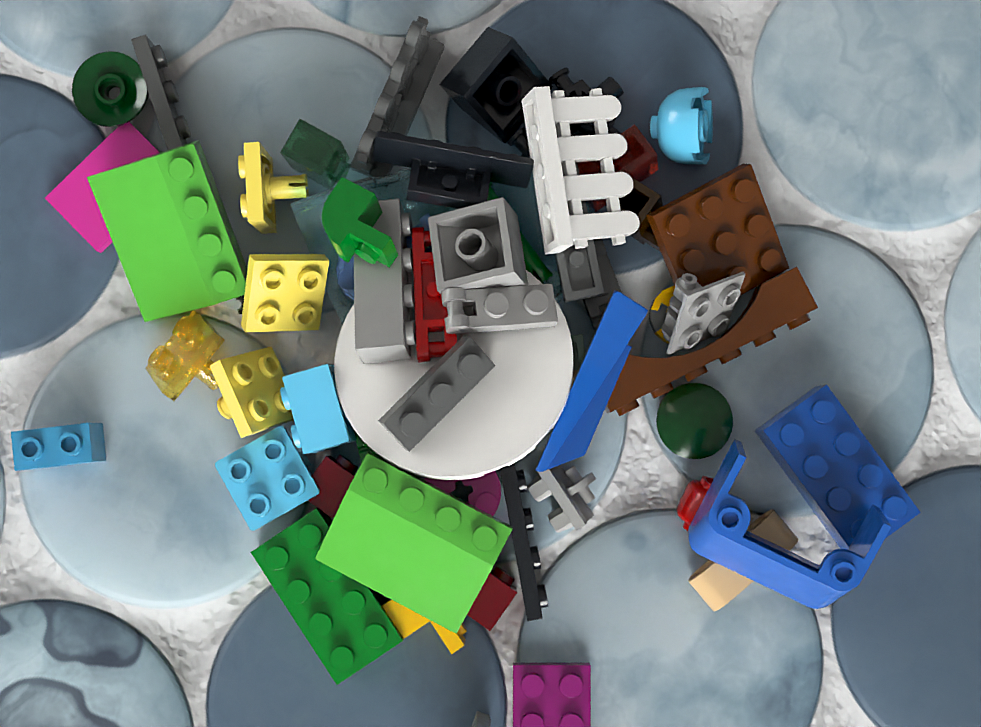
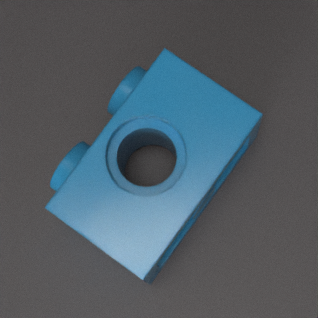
(58, 446)

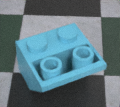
(316, 410)

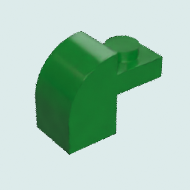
(349, 224)

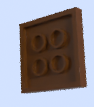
(720, 232)

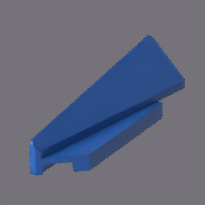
(593, 382)

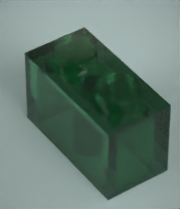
(316, 154)

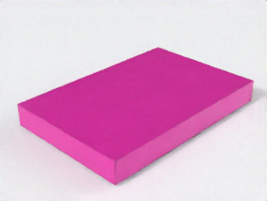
(74, 196)

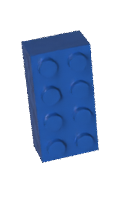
(834, 465)

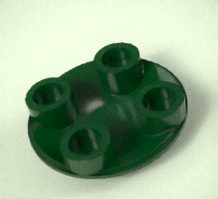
(694, 421)

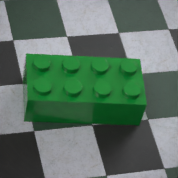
(332, 610)

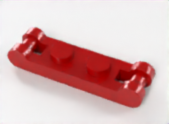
(428, 301)

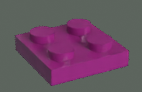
(551, 695)

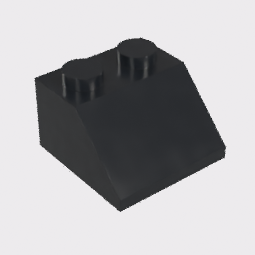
(493, 82)

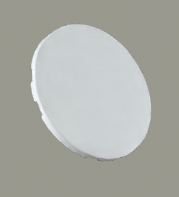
(490, 425)

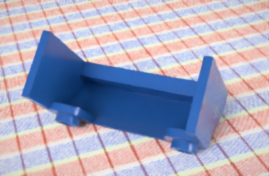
(722, 537)

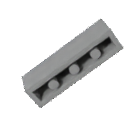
(384, 294)

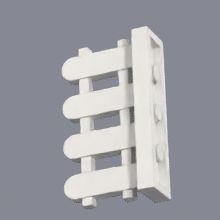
(555, 190)

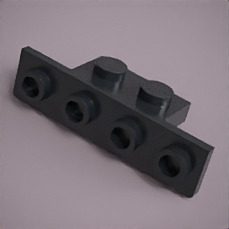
(450, 172)

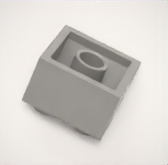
(478, 247)

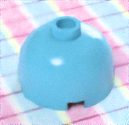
(684, 126)

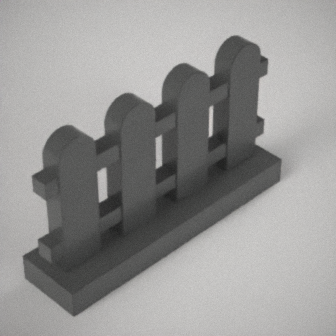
(400, 95)

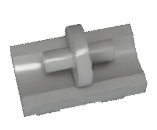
(571, 493)

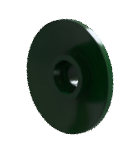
(96, 79)

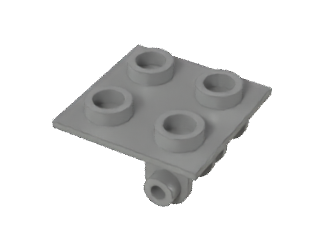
(699, 311)

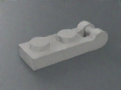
(500, 308)

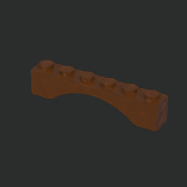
(771, 306)

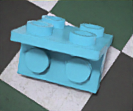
(267, 477)

